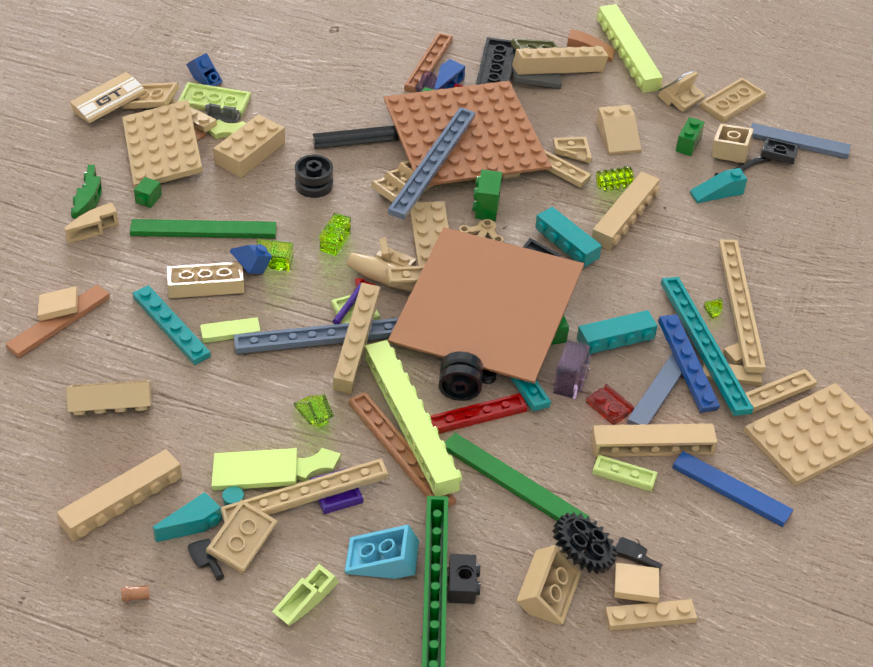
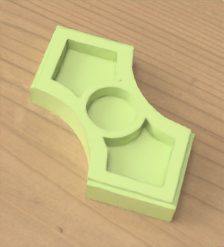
(224, 129)
(322, 462)

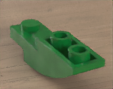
(89, 195)

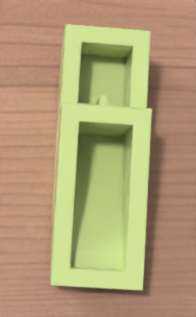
(305, 595)

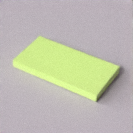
(200, 95)
(255, 469)

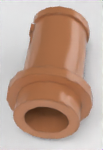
(134, 593)

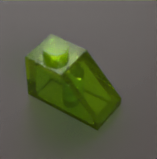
(281, 253)
(315, 409)

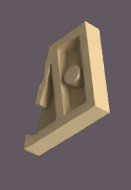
(573, 148)

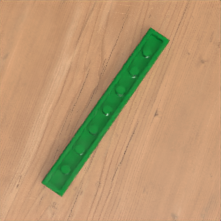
(203, 228)
(509, 478)

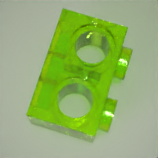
(335, 234)

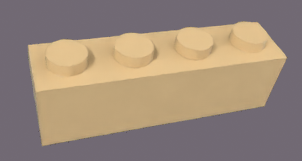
(109, 396)

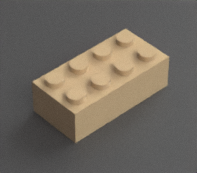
(249, 145)

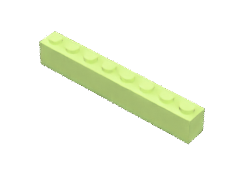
(629, 48)

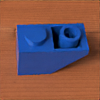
(204, 71)

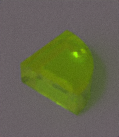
(713, 307)

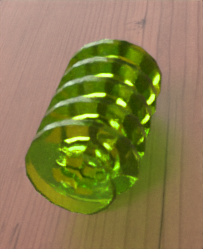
(614, 177)

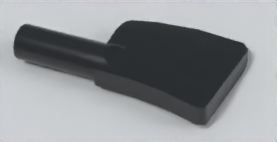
(635, 552)
(203, 559)

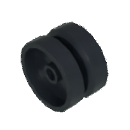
(314, 176)
(461, 376)

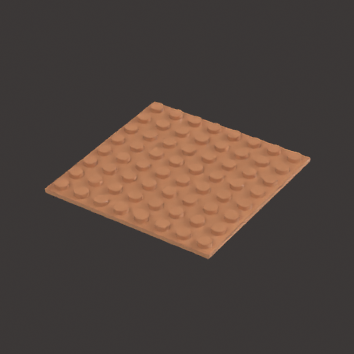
(494, 141)
(488, 303)

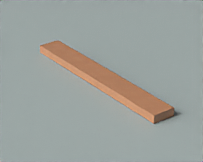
(392, 441)

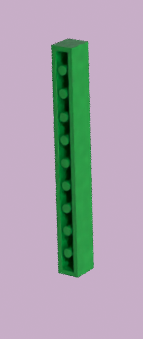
(435, 582)

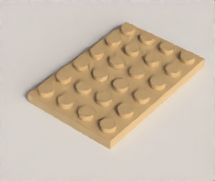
(162, 143)
(813, 434)

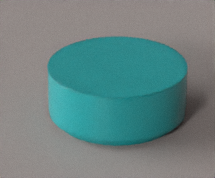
(232, 495)

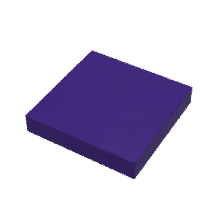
(341, 500)

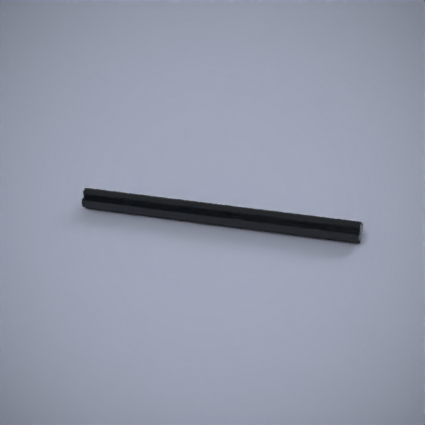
(355, 136)

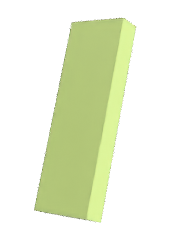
(226, 330)
(624, 473)

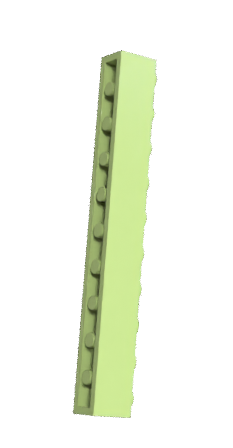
(413, 419)

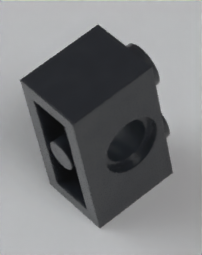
(460, 589)

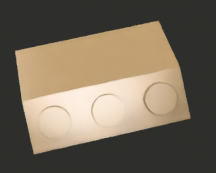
(549, 585)

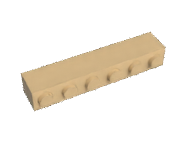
(559, 60)
(626, 210)
(356, 338)
(653, 440)
(119, 495)

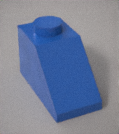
(252, 257)

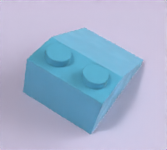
(383, 553)

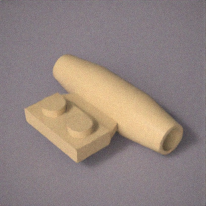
(375, 267)

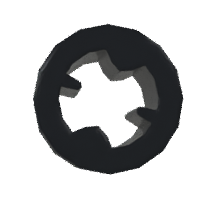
(488, 379)

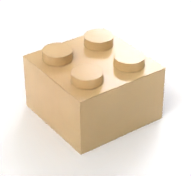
(732, 143)

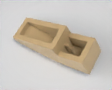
(91, 223)

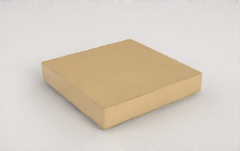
(58, 303)
(636, 583)

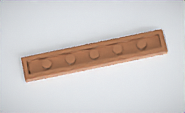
(429, 60)
(47, 328)

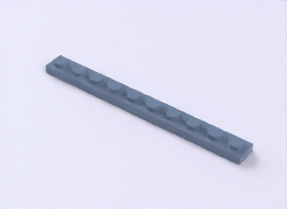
(431, 163)
(306, 336)

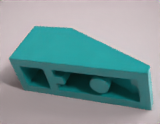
(724, 185)
(190, 519)

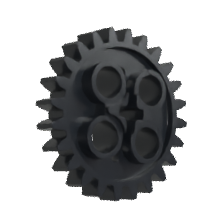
(584, 543)

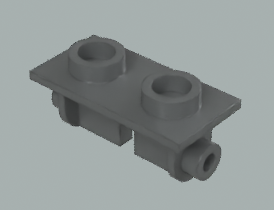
(227, 115)

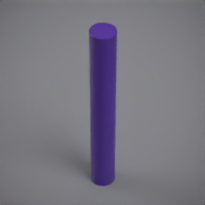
(347, 306)

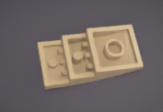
(394, 181)

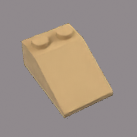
(618, 129)

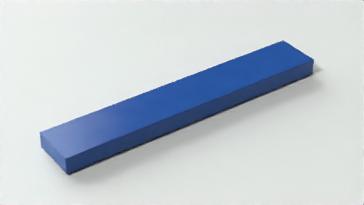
(733, 488)

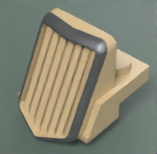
(682, 92)

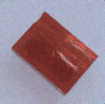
(609, 404)

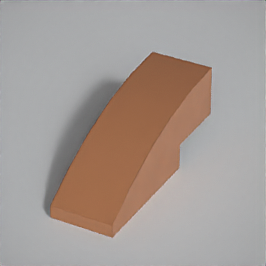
(579, 39)

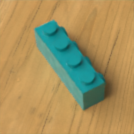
(568, 236)
(617, 331)

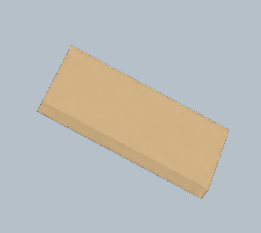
(732, 99)

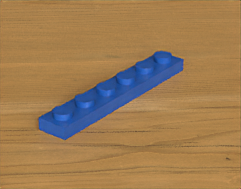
(688, 363)

